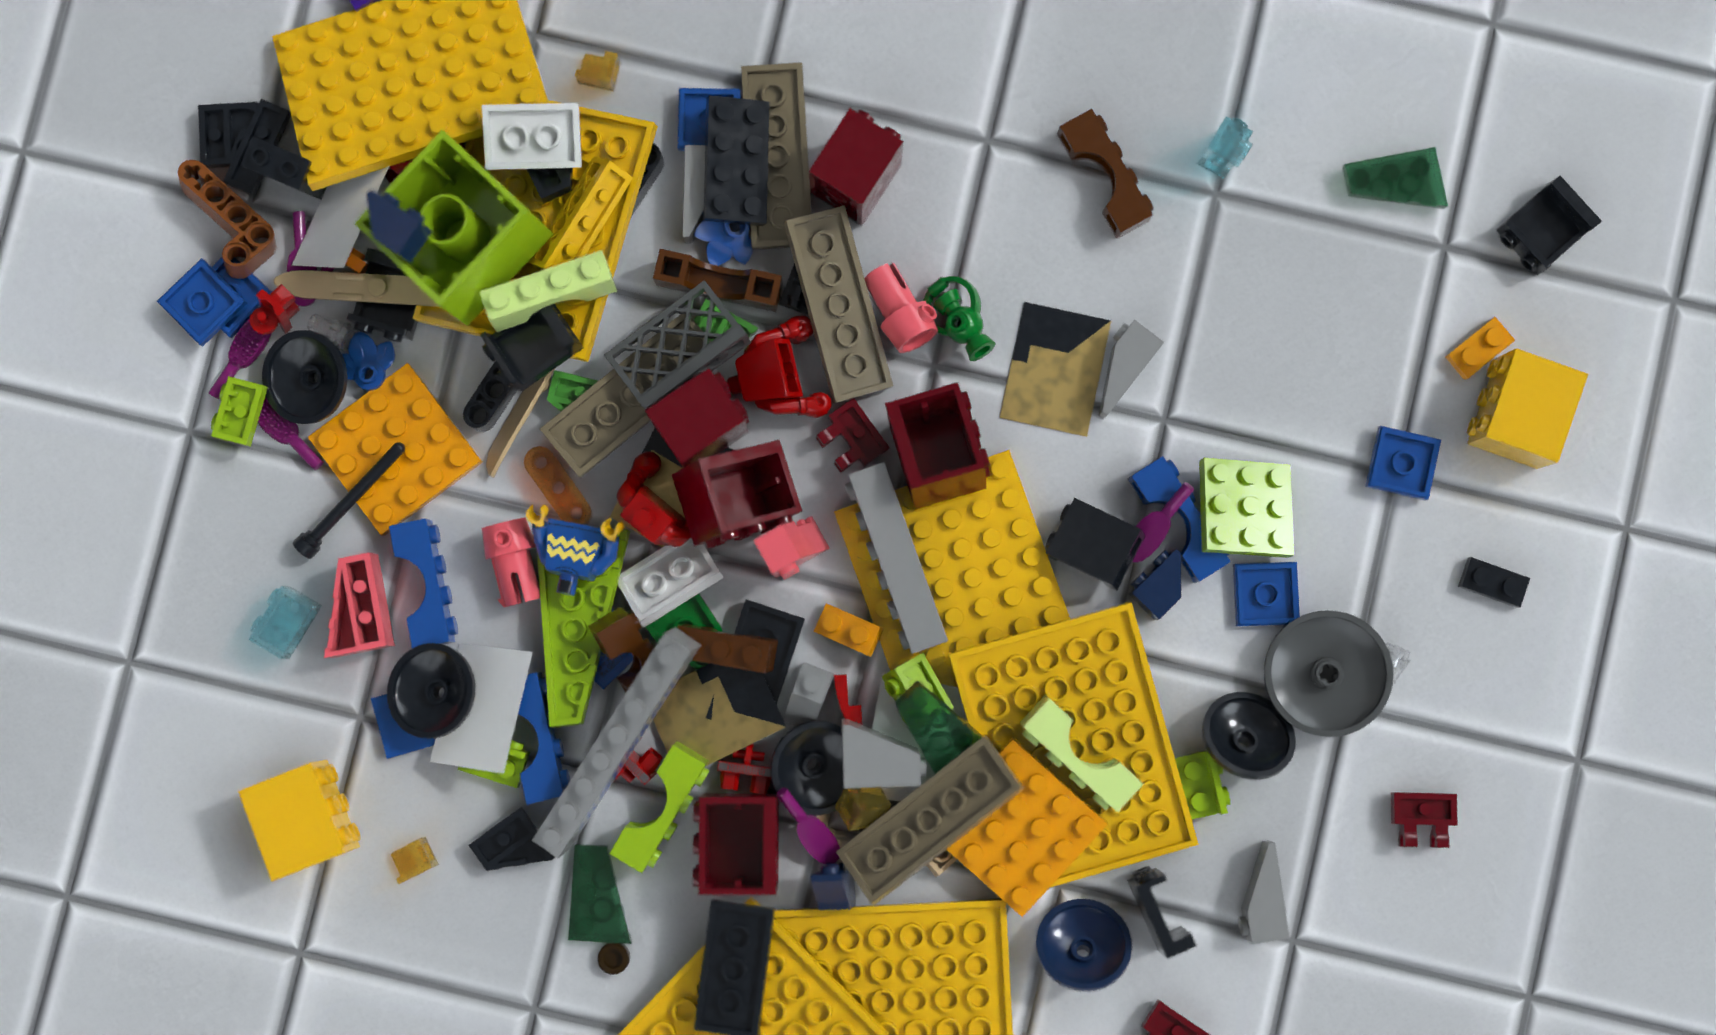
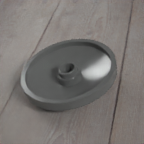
(1328, 673)

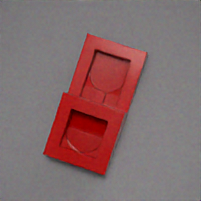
(850, 712)

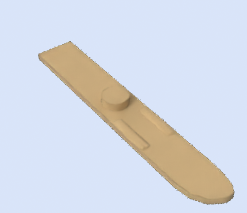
(354, 287)
(514, 423)

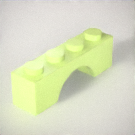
(519, 299)
(1109, 780)

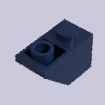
(395, 228)
(1161, 587)
(834, 887)

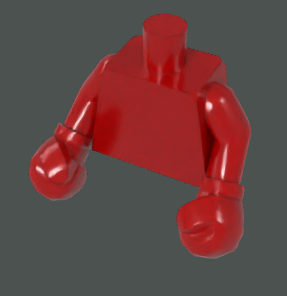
(770, 373)
(647, 510)

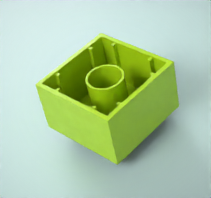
(476, 226)

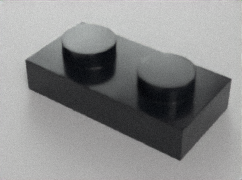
(1494, 582)

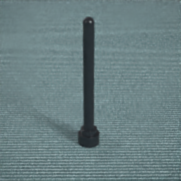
(309, 543)

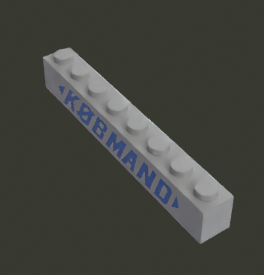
(616, 742)

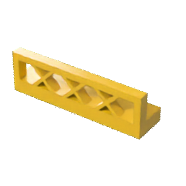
(583, 214)

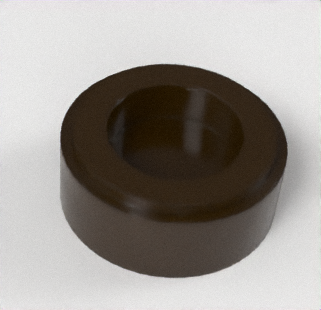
(613, 958)

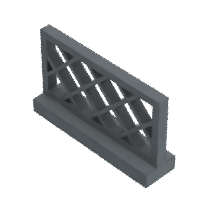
(710, 356)

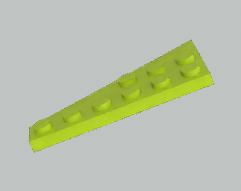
(568, 643)

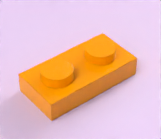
(1480, 348)
(848, 630)

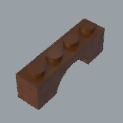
(1087, 140)
(737, 286)

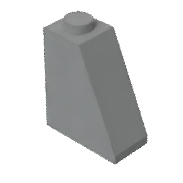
(808, 695)
(878, 759)

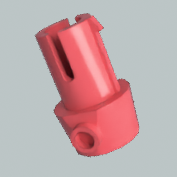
(906, 321)
(509, 549)

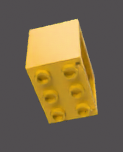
(1526, 408)
(300, 818)

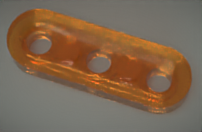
(548, 477)

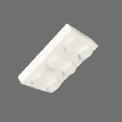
(532, 136)
(667, 580)

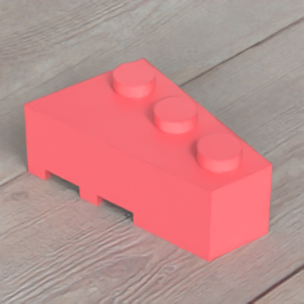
(791, 546)
(360, 608)

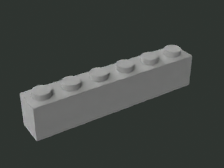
(897, 558)

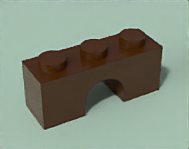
(619, 634)
(732, 650)

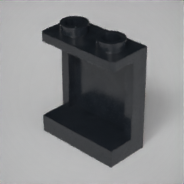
(279, 166)
(1547, 225)
(392, 319)
(532, 348)
(1095, 543)
(1167, 942)

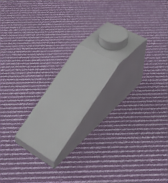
(693, 190)
(1127, 360)
(1264, 905)

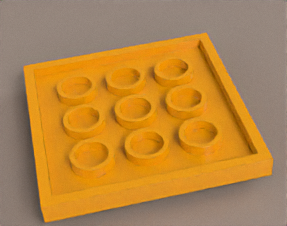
(393, 413)
(1029, 837)

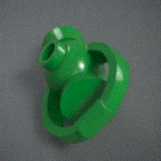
(962, 323)

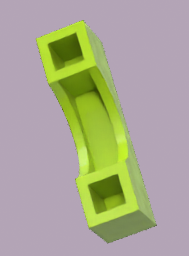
(640, 841)

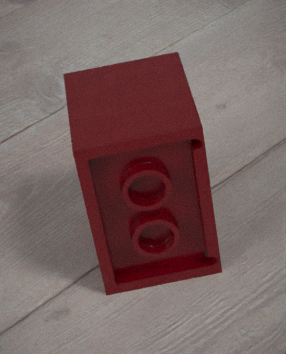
(856, 165)
(699, 418)
(938, 445)
(737, 494)
(737, 844)

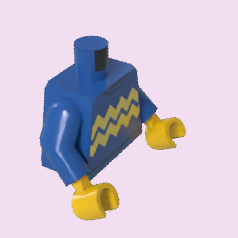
(573, 548)

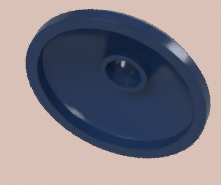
(1089, 927)

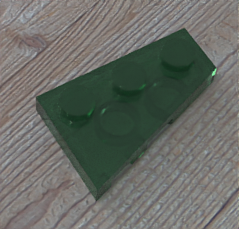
(1398, 178)
(935, 726)
(595, 898)

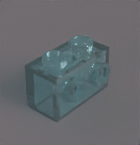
(1227, 147)
(284, 621)

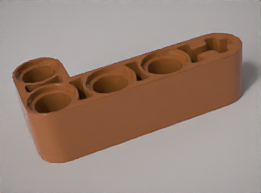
(223, 213)

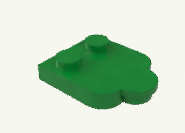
(692, 612)

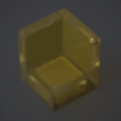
(599, 71)
(862, 806)
(414, 859)

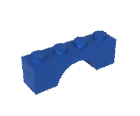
(1157, 485)
(418, 544)
(545, 775)

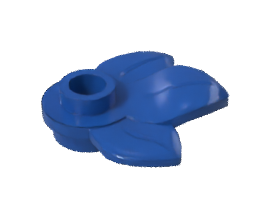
(724, 243)
(367, 356)

